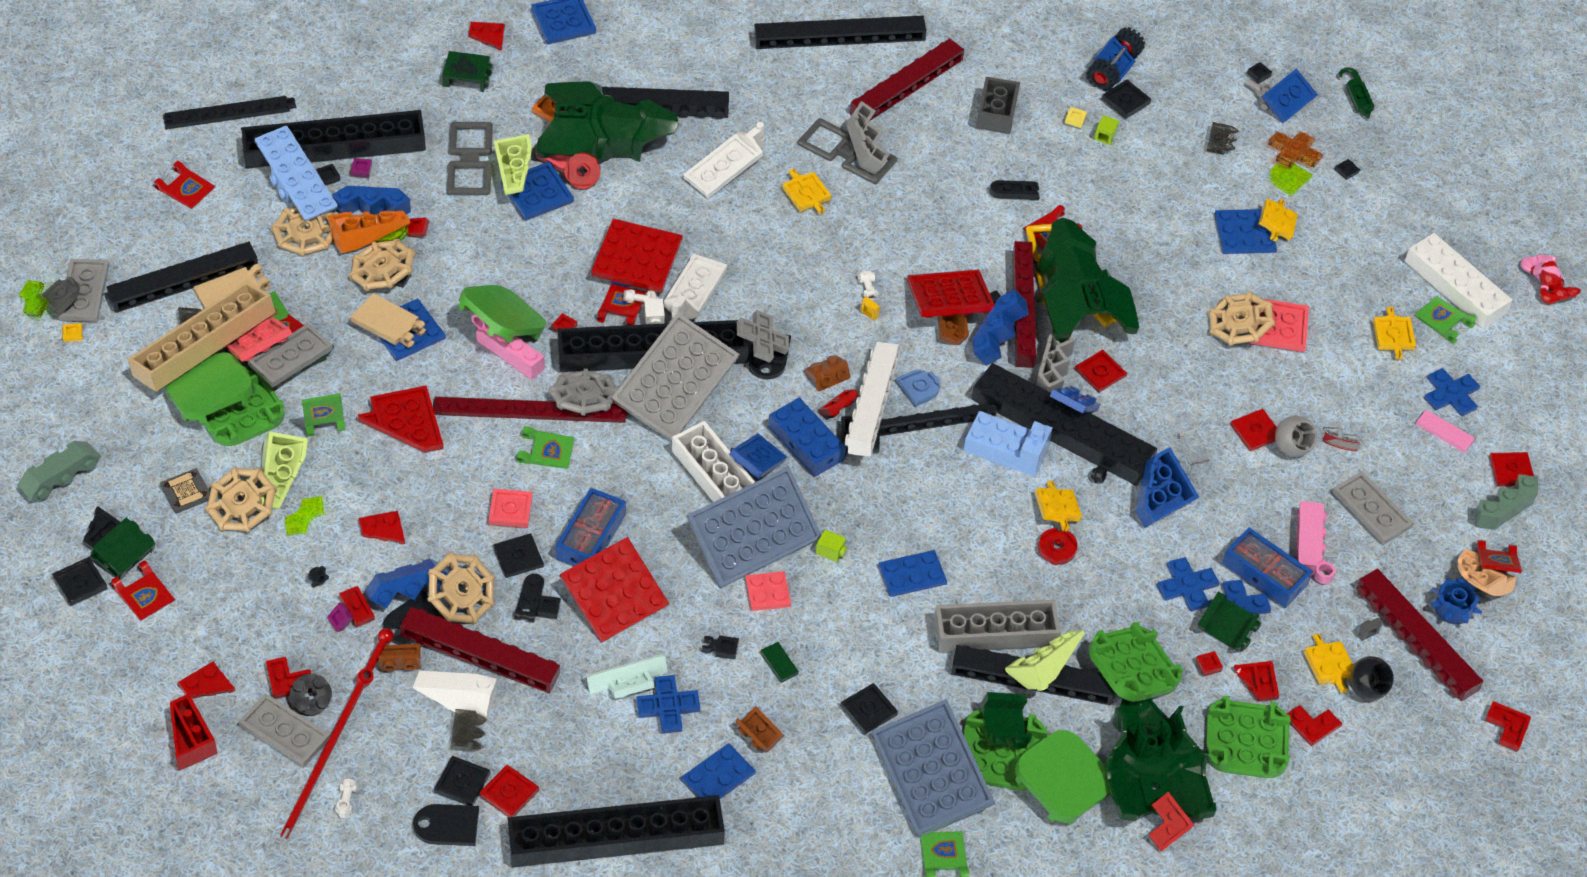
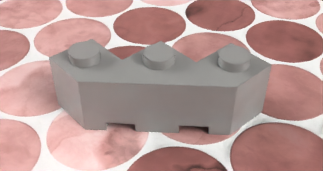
(864, 139)
(1055, 363)

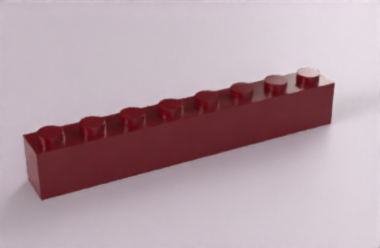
(911, 78)
(1024, 284)
(1419, 635)
(480, 650)

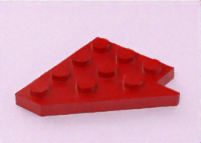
(406, 417)

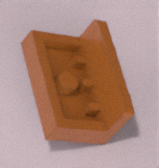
(953, 328)
(828, 372)
(400, 657)
(760, 729)

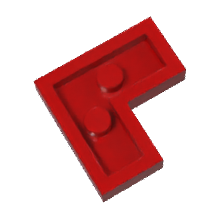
(281, 678)
(1513, 722)
(1313, 729)
(1174, 825)

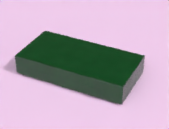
(779, 662)

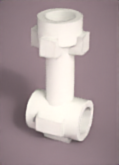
(868, 278)
(630, 296)
(343, 806)

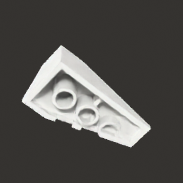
(458, 690)

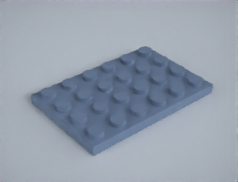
(754, 526)
(933, 768)

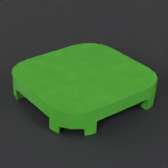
(502, 311)
(210, 387)
(241, 423)
(1134, 663)
(1247, 738)
(999, 763)
(1063, 776)

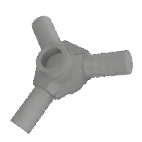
(1260, 90)

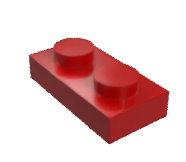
(841, 400)
(357, 606)

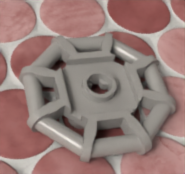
(575, 392)

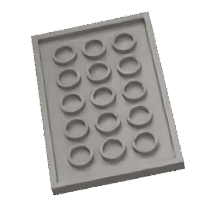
(675, 377)

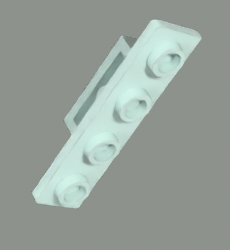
(629, 677)

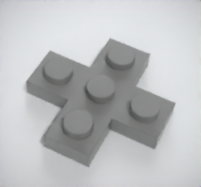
(762, 336)

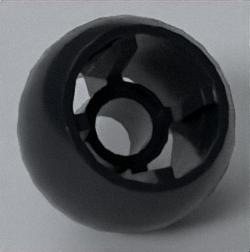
(1371, 678)

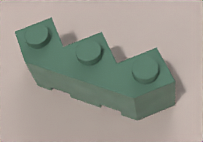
(58, 469)
(1507, 503)

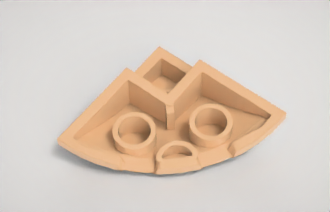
(1488, 580)

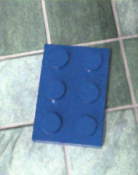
(1289, 95)
(1073, 398)
(758, 456)
(912, 573)
(718, 773)

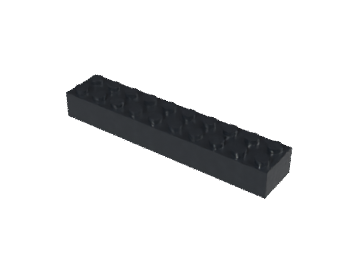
(344, 136)
(627, 344)
(1075, 431)
(615, 831)

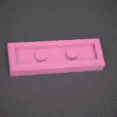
(1445, 431)

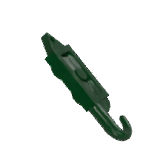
(1358, 92)

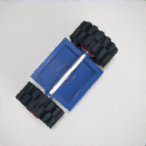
(1115, 59)

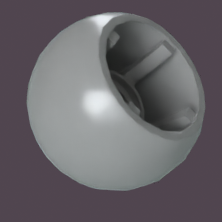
(1298, 440)

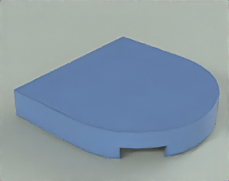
(919, 386)

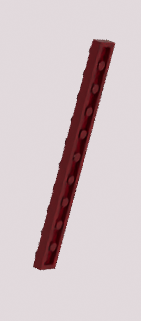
(521, 410)

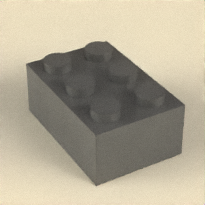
(998, 105)

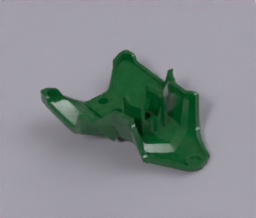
(604, 126)
(1071, 274)
(1156, 755)

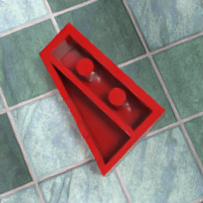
(190, 733)

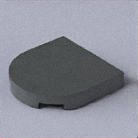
(62, 295)

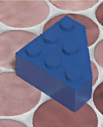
(1163, 488)

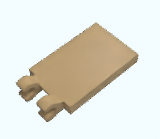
(217, 288)
(388, 321)

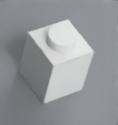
(654, 311)

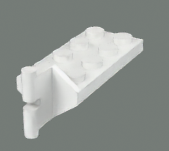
(727, 161)
(694, 286)

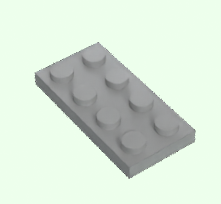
(91, 277)
(291, 355)
(1372, 508)
(284, 730)

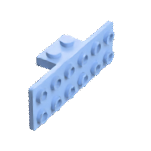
(294, 174)

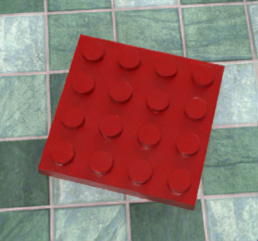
(637, 255)
(950, 293)
(614, 589)

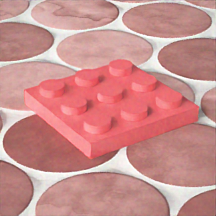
(1289, 326)
(259, 339)

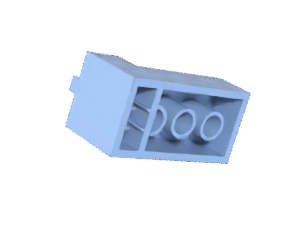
(1008, 443)

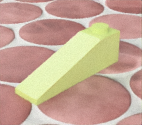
(513, 161)
(281, 462)
(1046, 662)

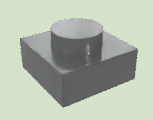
(1369, 628)

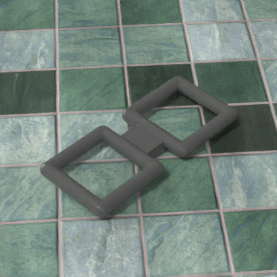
(844, 149)
(470, 158)

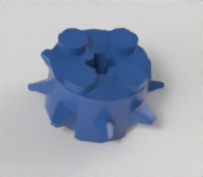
(1456, 601)

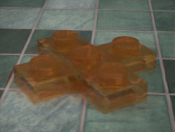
(1295, 149)

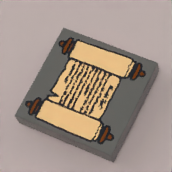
(185, 490)

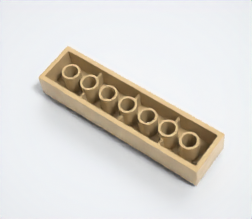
(201, 336)

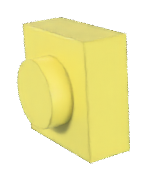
(1075, 117)

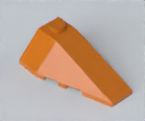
(356, 231)

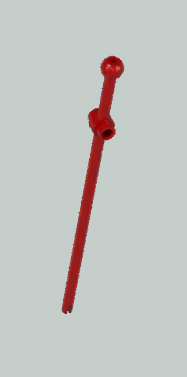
(363, 679)

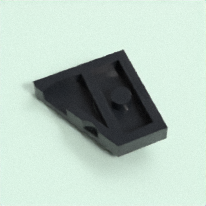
(99, 527)

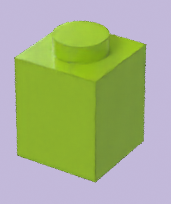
(1106, 130)
(831, 546)

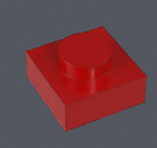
(418, 227)
(564, 321)
(1209, 663)

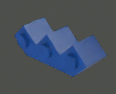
(371, 199)
(999, 326)
(405, 580)

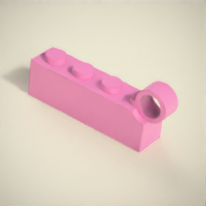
(516, 353)
(1310, 540)

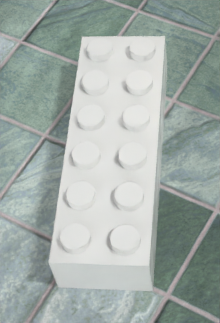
(1458, 280)
(709, 461)

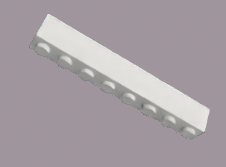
(873, 399)

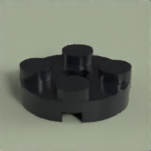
(304, 704)

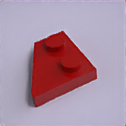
(488, 33)
(383, 527)
(1259, 679)
(206, 682)

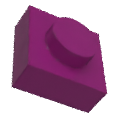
(361, 167)
(340, 617)

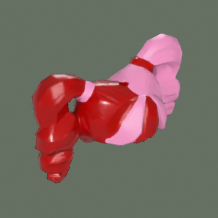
(1547, 271)

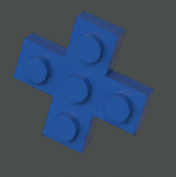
(1452, 392)
(1188, 584)
(1236, 593)
(668, 704)

